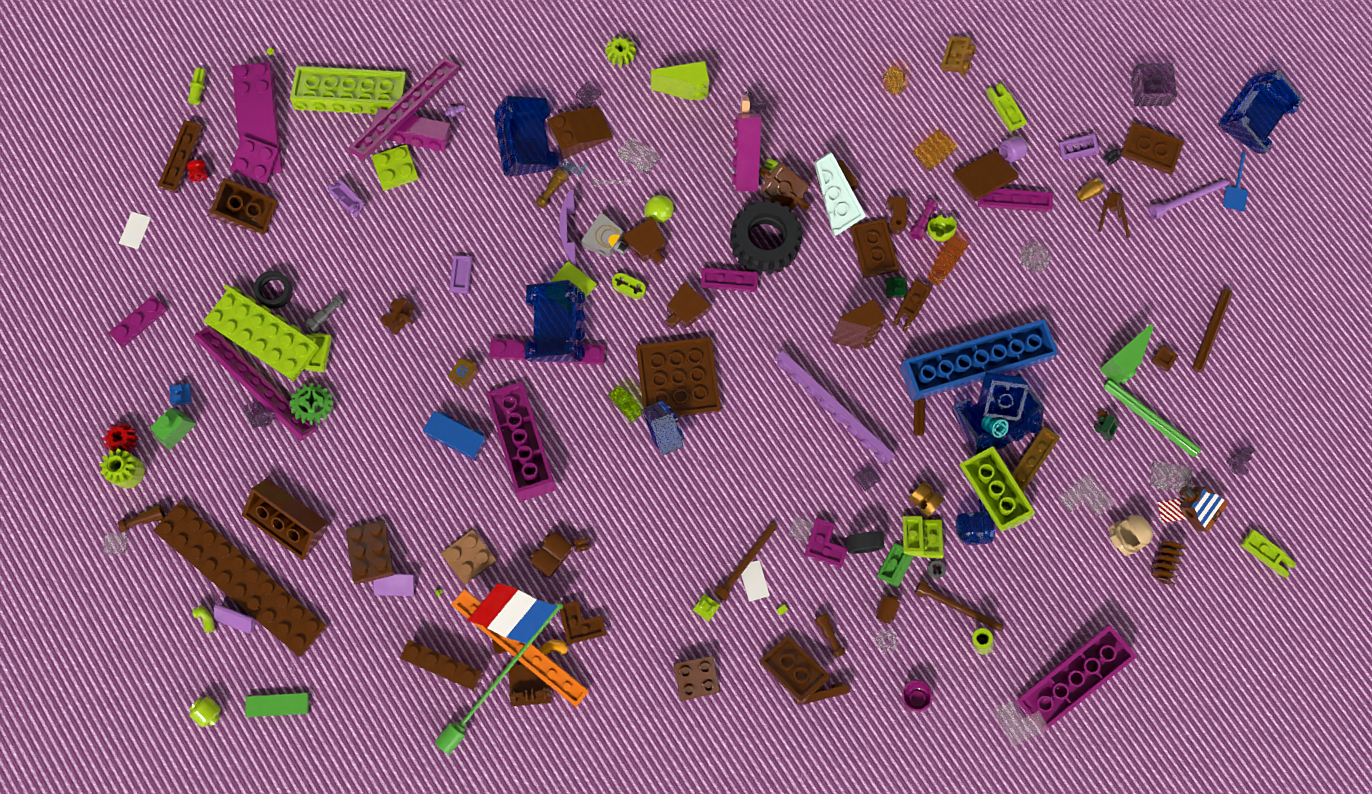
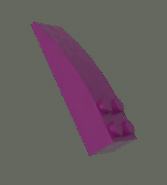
(257, 105)
(521, 441)
(1077, 675)

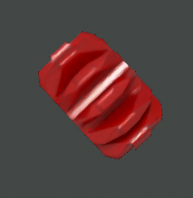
(127, 434)

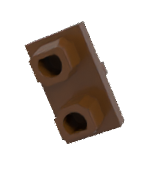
(400, 315)

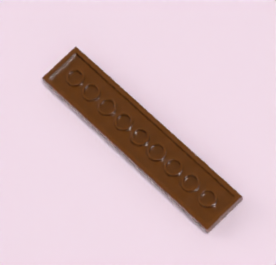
(240, 579)

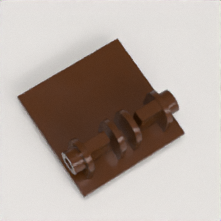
(696, 678)
(527, 687)

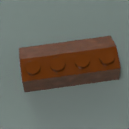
(859, 326)
(284, 518)

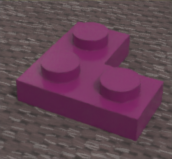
(820, 548)

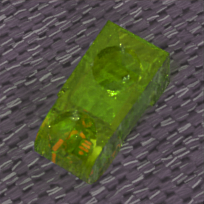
(625, 404)

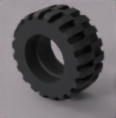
(768, 214)

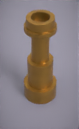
(558, 178)

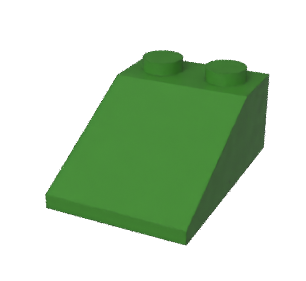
(1125, 362)

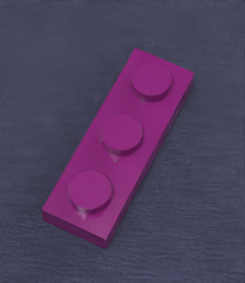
(729, 280)
(138, 321)

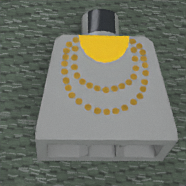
(604, 237)

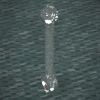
(596, 182)

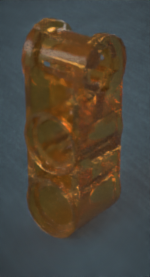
(947, 259)

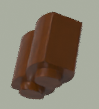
(551, 555)

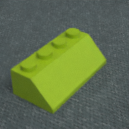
(997, 489)

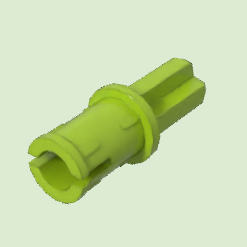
(196, 86)

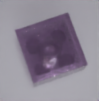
(1153, 84)

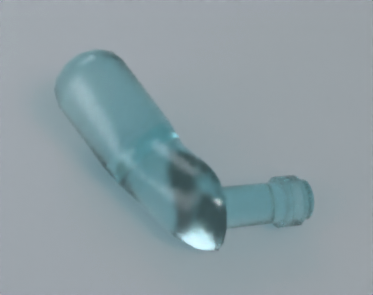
(568, 167)

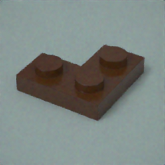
(580, 630)

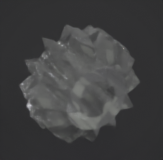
(1035, 250)

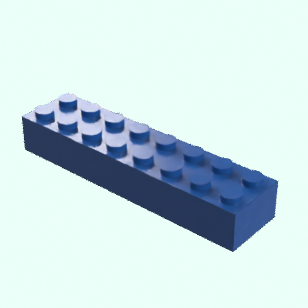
(969, 361)

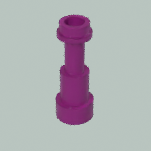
(918, 231)

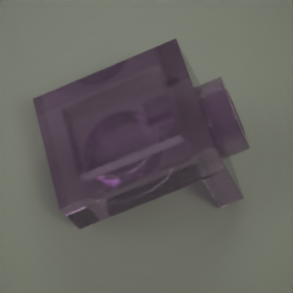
(1237, 462)

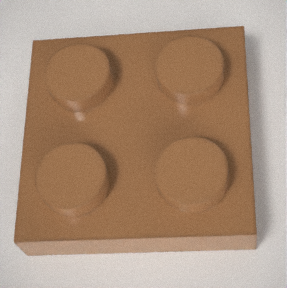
(468, 557)

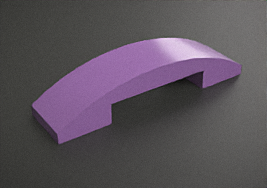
(568, 207)

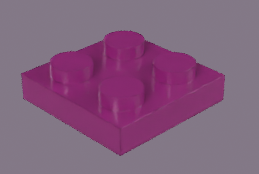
(254, 159)

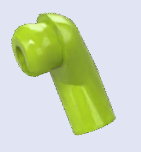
(206, 617)

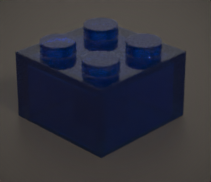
(1002, 396)
(663, 427)

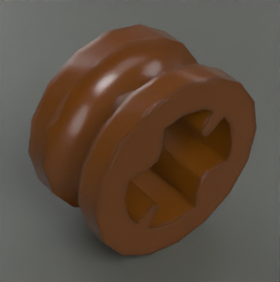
(582, 544)

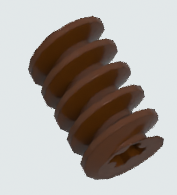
(1166, 562)

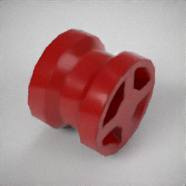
(197, 171)

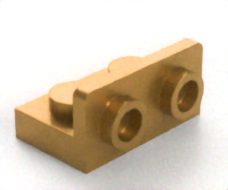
(958, 55)

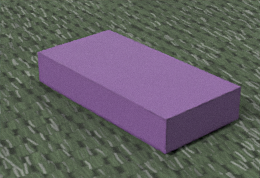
(461, 274)

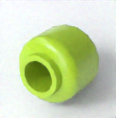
(205, 711)

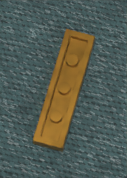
(1034, 457)

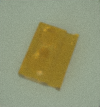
(934, 150)

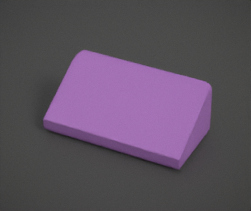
(395, 585)
(234, 619)

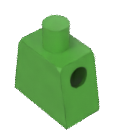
(172, 427)

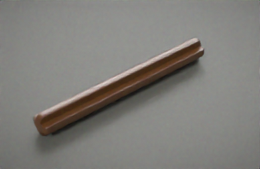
(1212, 330)

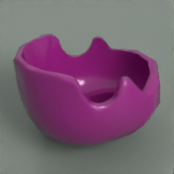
(917, 696)

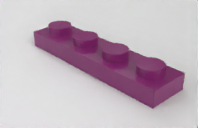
(1018, 200)

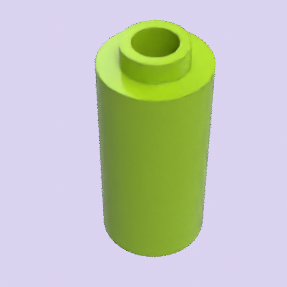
(983, 635)

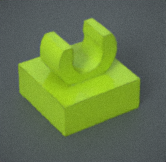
(706, 608)

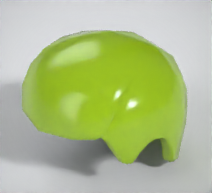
(659, 208)
(941, 228)

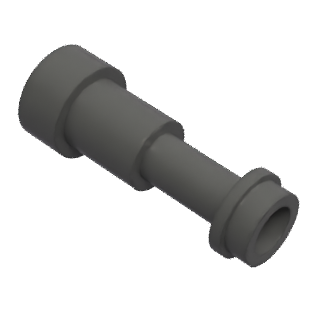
(322, 315)

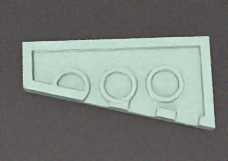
(838, 196)

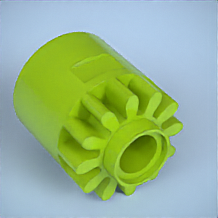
(122, 469)

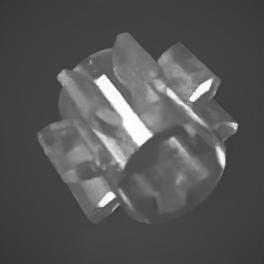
(882, 637)

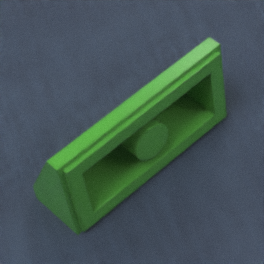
(895, 566)

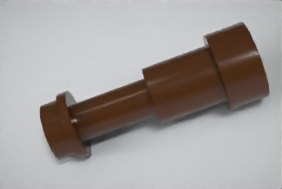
(156, 513)
(824, 623)

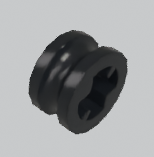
(1112, 157)

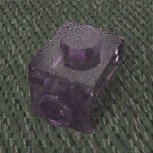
(258, 415)

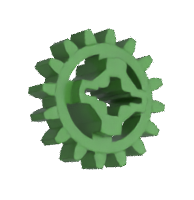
(321, 405)

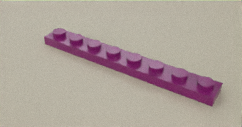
(403, 109)
(253, 381)

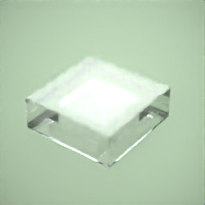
(800, 529)
(115, 543)

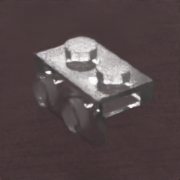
(638, 155)

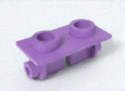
(347, 197)

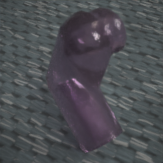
(754, 104)

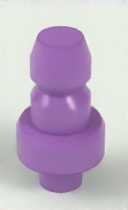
(452, 111)

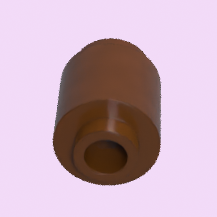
(887, 608)

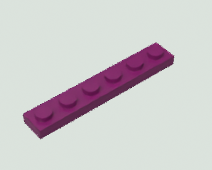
(515, 350)

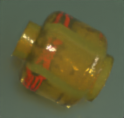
(894, 80)

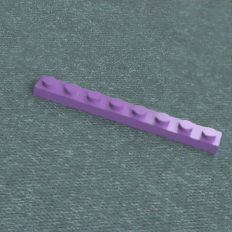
(839, 413)

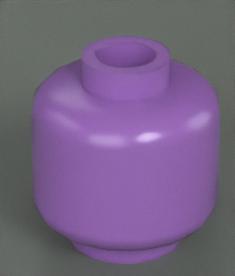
(1013, 149)

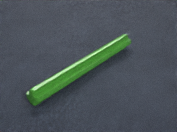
(1152, 418)

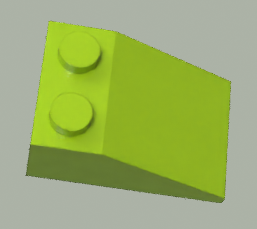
(682, 81)

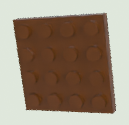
(679, 375)

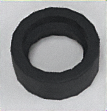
(269, 276)
(865, 542)

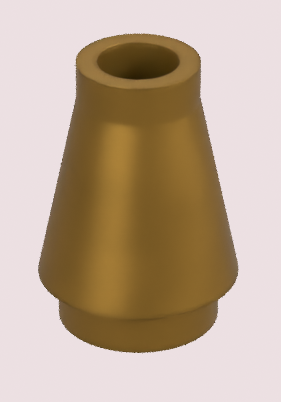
(1091, 189)

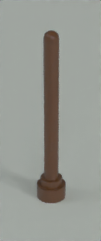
(924, 590)
(723, 591)

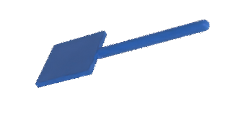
(1235, 197)

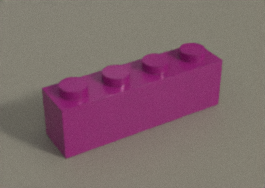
(420, 132)
(747, 152)

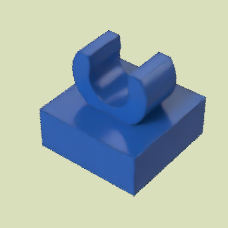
(180, 394)

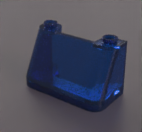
(1259, 109)
(523, 136)

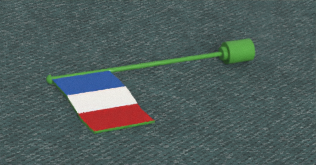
(514, 617)

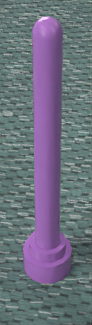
(1158, 210)

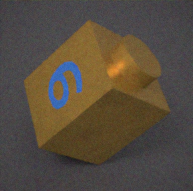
(463, 373)

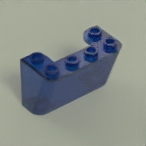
(556, 322)
(970, 423)

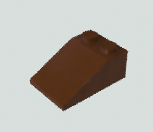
(578, 130)
(242, 207)

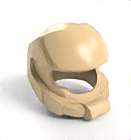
(1131, 534)

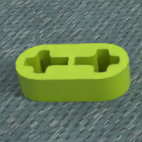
(630, 282)

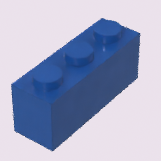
(455, 435)

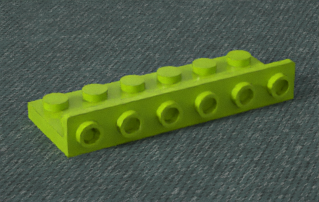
(346, 89)
(262, 333)

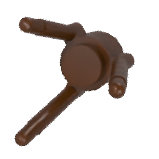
(1114, 203)

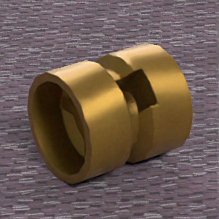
(926, 499)

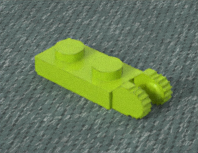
(1006, 108)
(1267, 552)

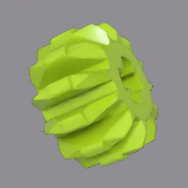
(617, 45)

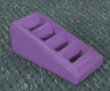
(1076, 141)

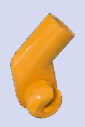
(554, 645)

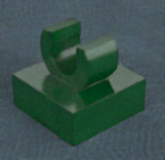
(895, 288)
(1108, 428)

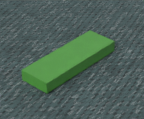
(277, 705)

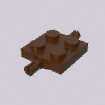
(785, 187)

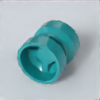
(996, 426)

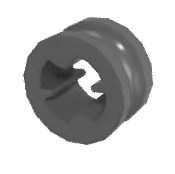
(942, 570)

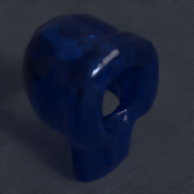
(975, 527)

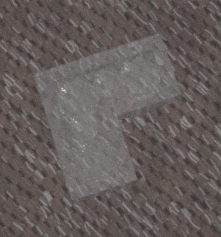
(1086, 491)
(1019, 729)

